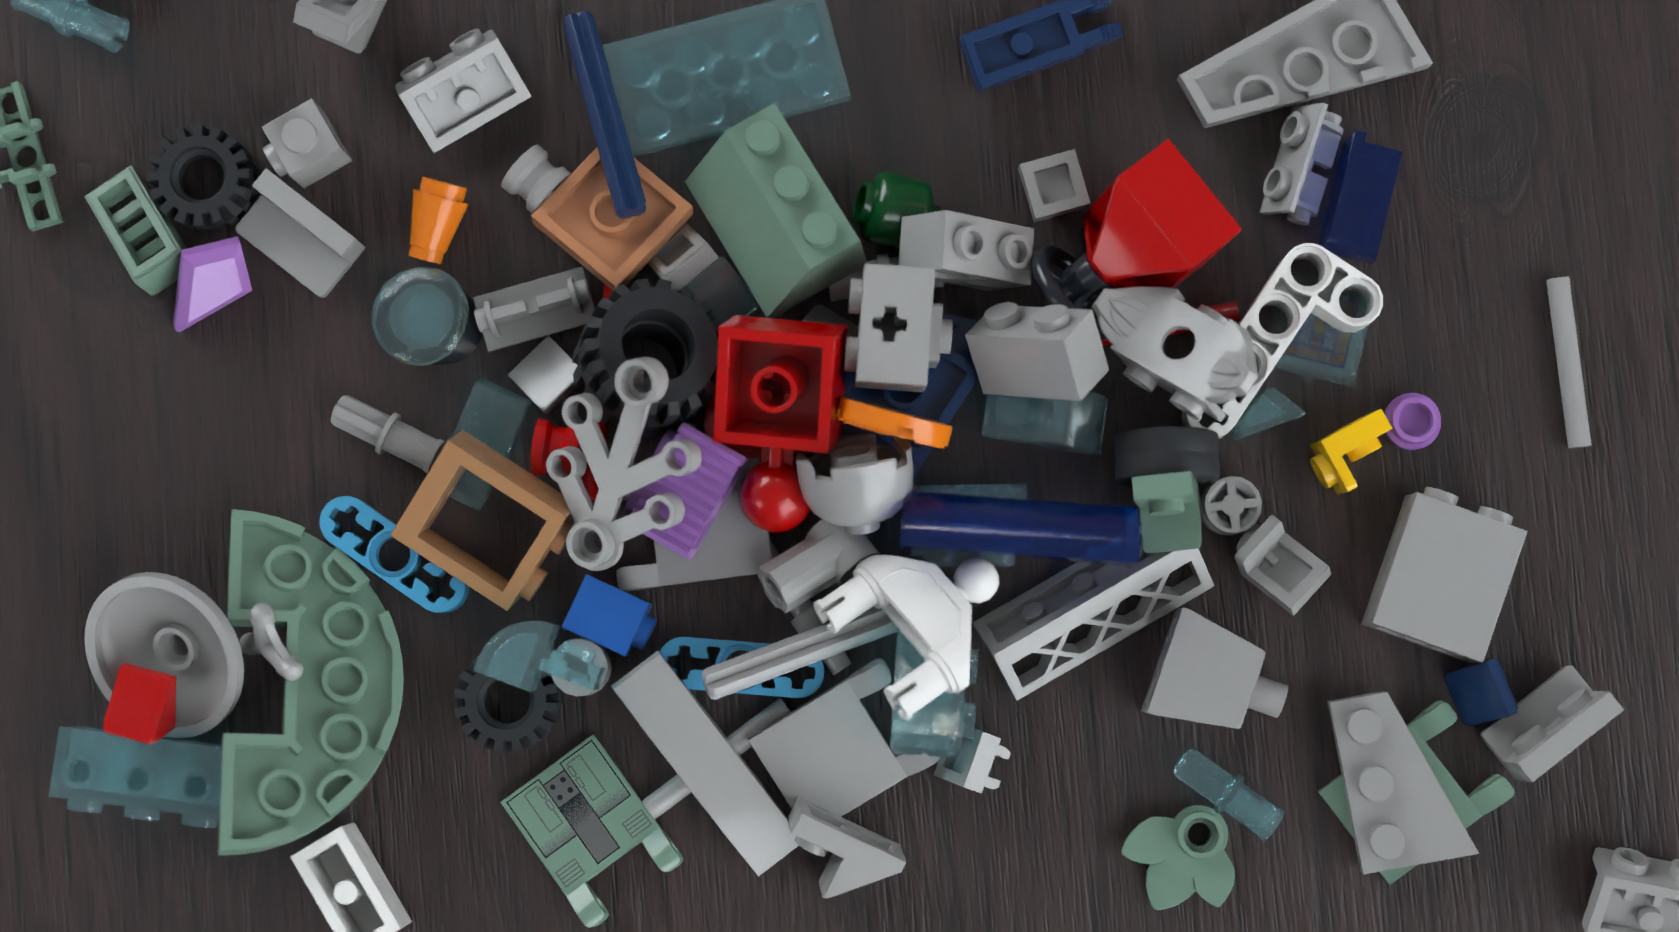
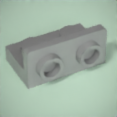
(461, 88)
(1549, 724)
(1633, 893)

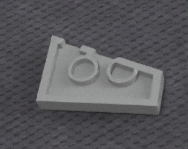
(1390, 790)

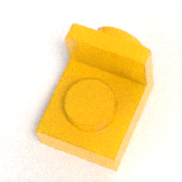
(1356, 441)

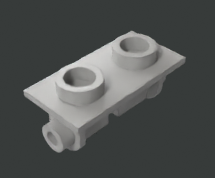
(1307, 138)
(534, 309)

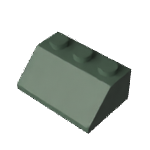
(774, 213)

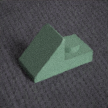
(1169, 511)

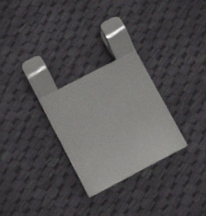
(728, 550)
(834, 749)

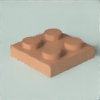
(585, 223)

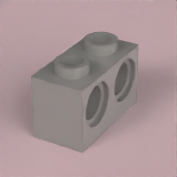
(968, 249)

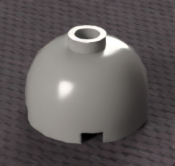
(857, 481)

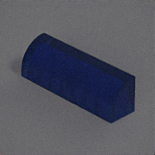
(1020, 528)

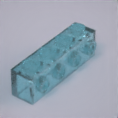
(145, 778)

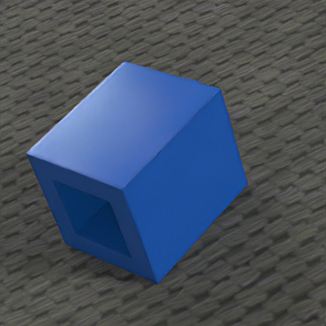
(610, 617)

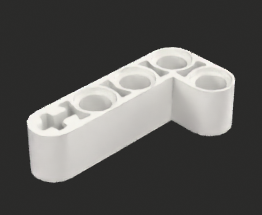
(1297, 304)

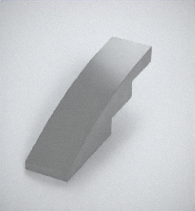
(706, 762)

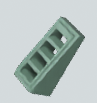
(156, 263)

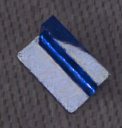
(1360, 199)

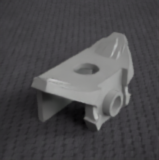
(1213, 373)

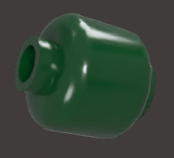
(883, 204)

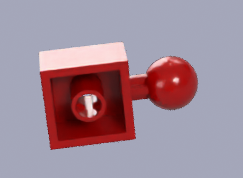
(757, 412)

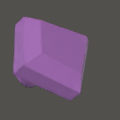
(209, 280)

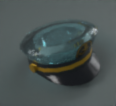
(425, 318)

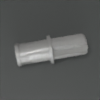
(386, 432)

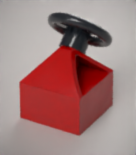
(1143, 231)

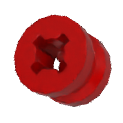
(547, 439)

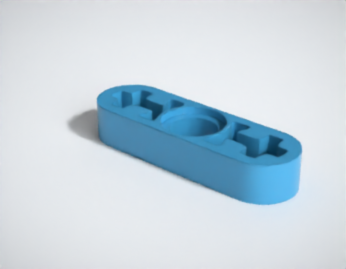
(351, 542)
(699, 649)

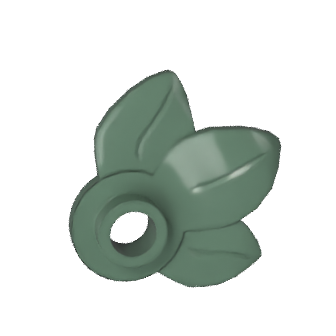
(1176, 864)

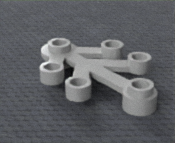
(614, 468)

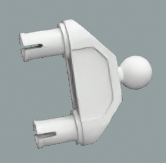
(926, 610)

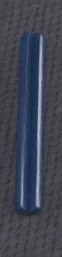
(605, 115)

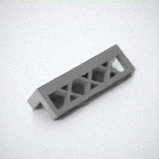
(1084, 595)

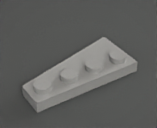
(1305, 57)

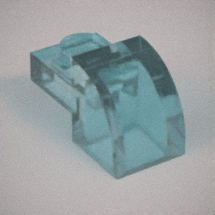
(1047, 422)
(525, 651)

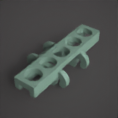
(24, 175)

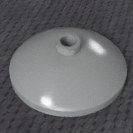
(146, 624)

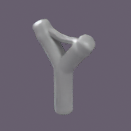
(266, 642)

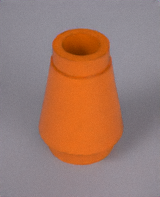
(435, 218)

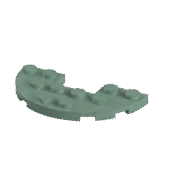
(335, 713)

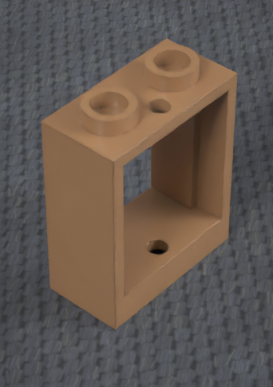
(469, 453)

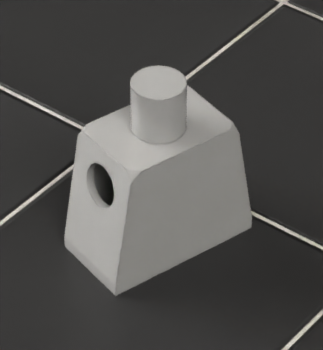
(1210, 675)

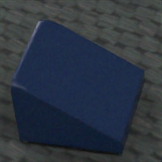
(1481, 692)

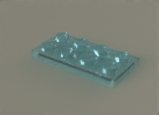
(724, 69)

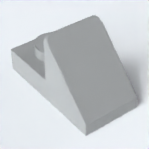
(340, 21)
(857, 852)

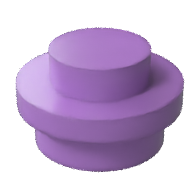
(1413, 421)

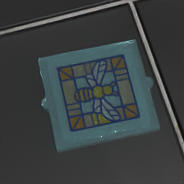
(1319, 348)

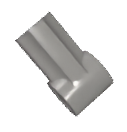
(813, 565)

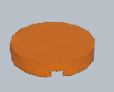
(894, 422)

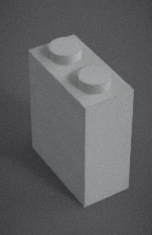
(1445, 575)

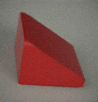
(141, 704)

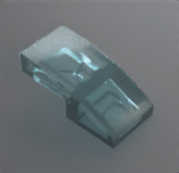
(495, 419)

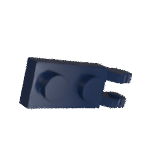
(1033, 42)

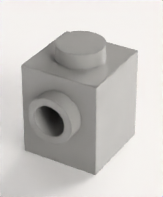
(304, 144)

